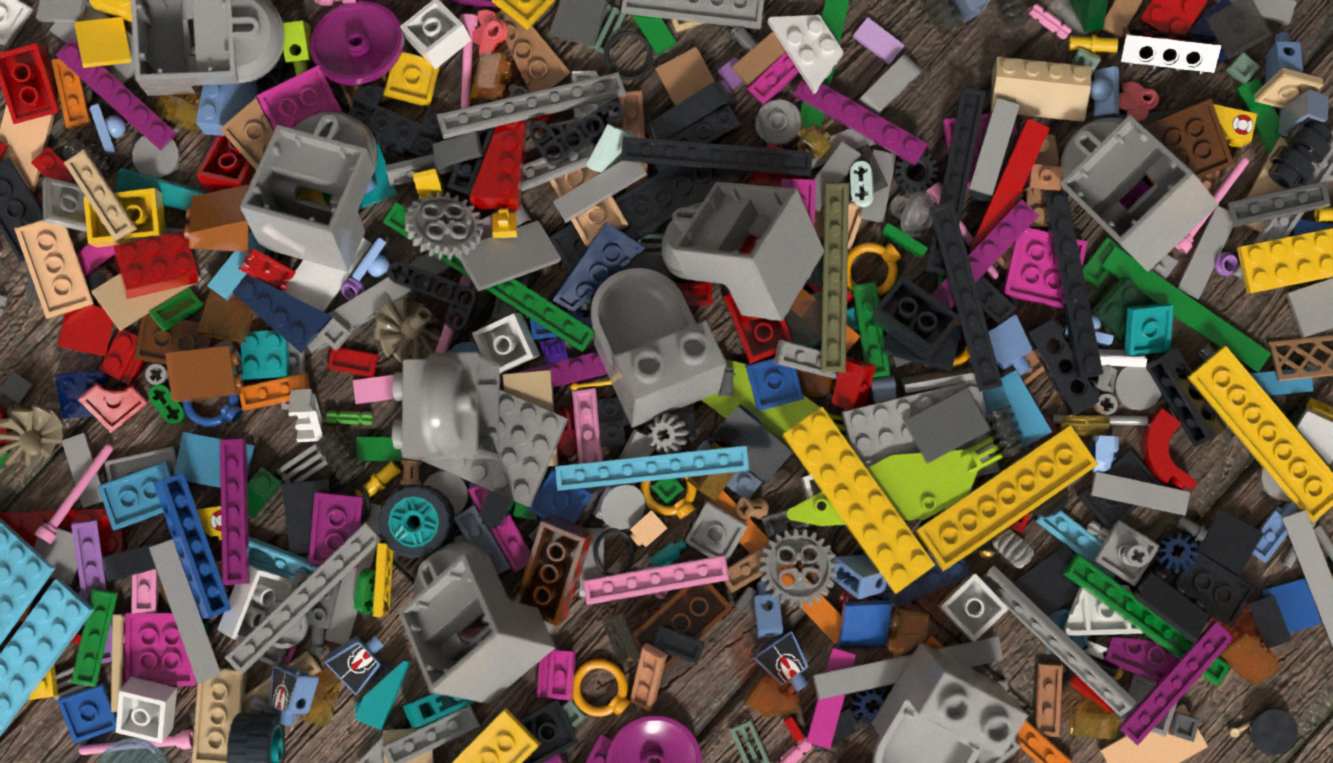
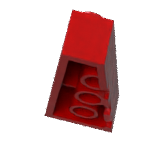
(502, 169)

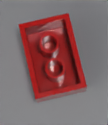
(155, 264)
(757, 335)

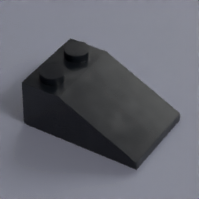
(551, 729)

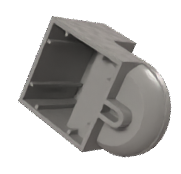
(232, 43)
(323, 154)
(1108, 161)
(707, 238)
(653, 345)
(448, 407)
(448, 595)
(944, 713)

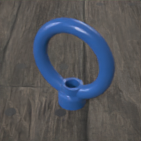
(230, 412)

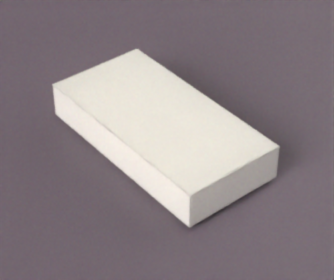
(1119, 358)

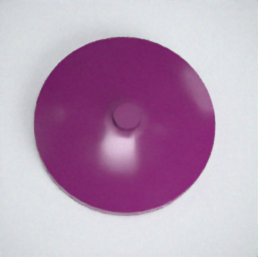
(357, 43)
(653, 741)

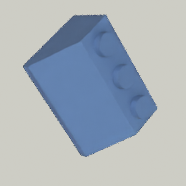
(222, 103)

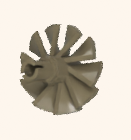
(404, 324)
(32, 431)

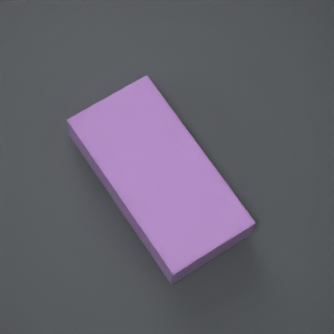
(878, 41)

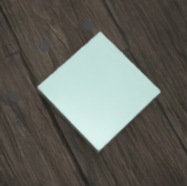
(608, 148)

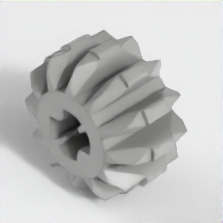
(660, 437)
(1013, 548)

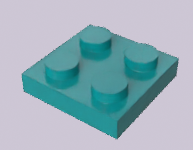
(1148, 329)
(265, 356)

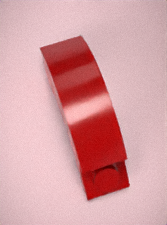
(1156, 450)

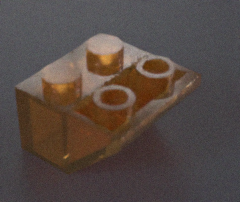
(491, 77)
(907, 631)
(1250, 659)
(769, 700)

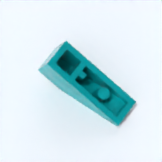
(379, 701)
(432, 707)

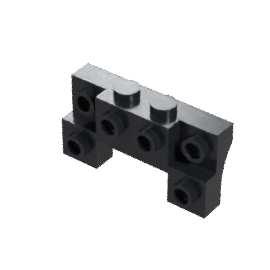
(392, 129)
(613, 419)

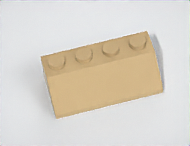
(1042, 87)

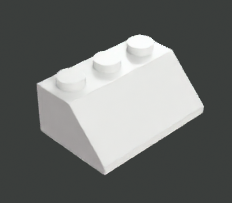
(251, 600)

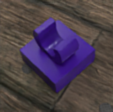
(554, 350)

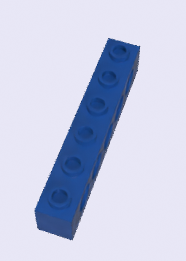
(192, 545)

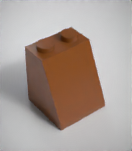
(218, 221)
(204, 373)

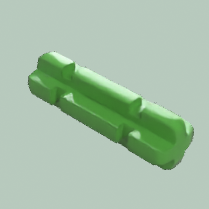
(349, 417)

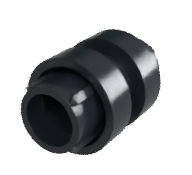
(1305, 146)

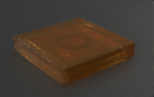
(225, 318)

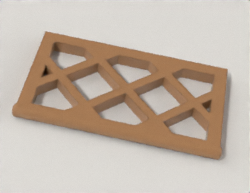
(1300, 372)

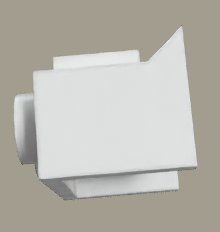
(309, 421)

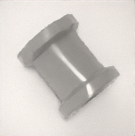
(1140, 560)

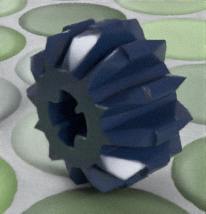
(1169, 548)
(866, 698)

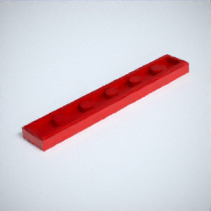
(1012, 178)

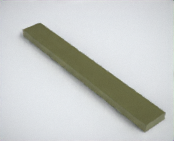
(835, 277)

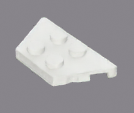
(808, 46)
(1092, 617)

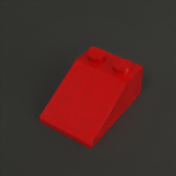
(28, 83)
(224, 167)

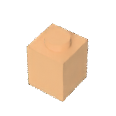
(647, 529)

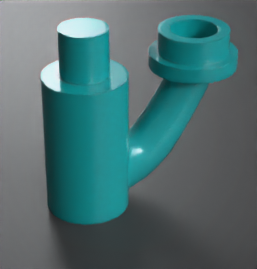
(668, 554)

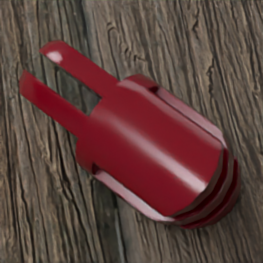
(568, 442)

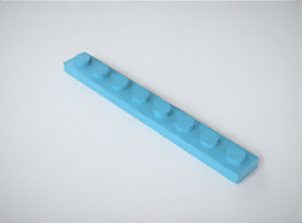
(652, 468)

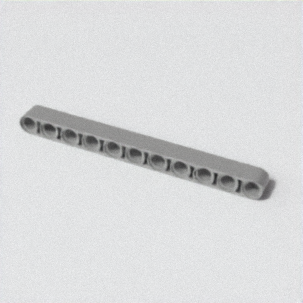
(369, 303)

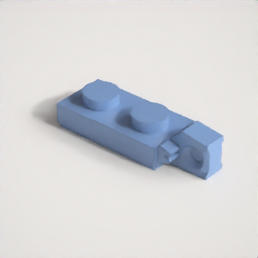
(1274, 531)

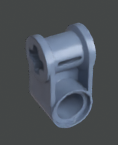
(883, 389)

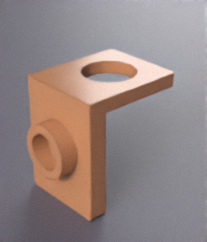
(1044, 178)

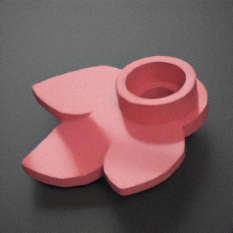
(489, 32)
(1132, 100)

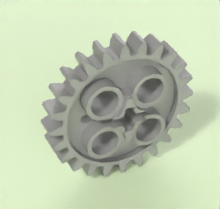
(443, 225)
(800, 589)

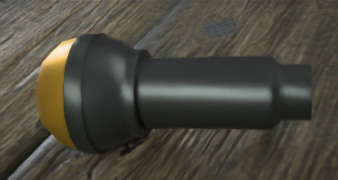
(987, 549)
(1113, 671)

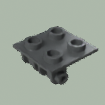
(322, 612)

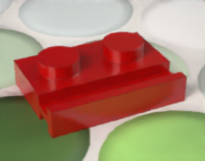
(120, 358)

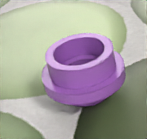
(1230, 261)
(352, 288)

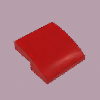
(86, 330)

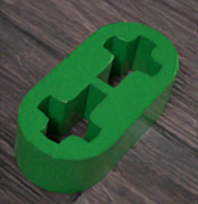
(163, 408)
(365, 591)

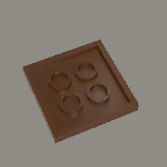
(1194, 137)

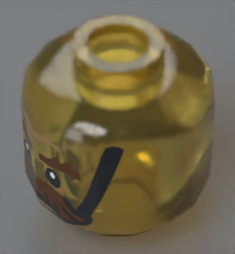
(814, 140)

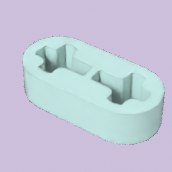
(867, 183)

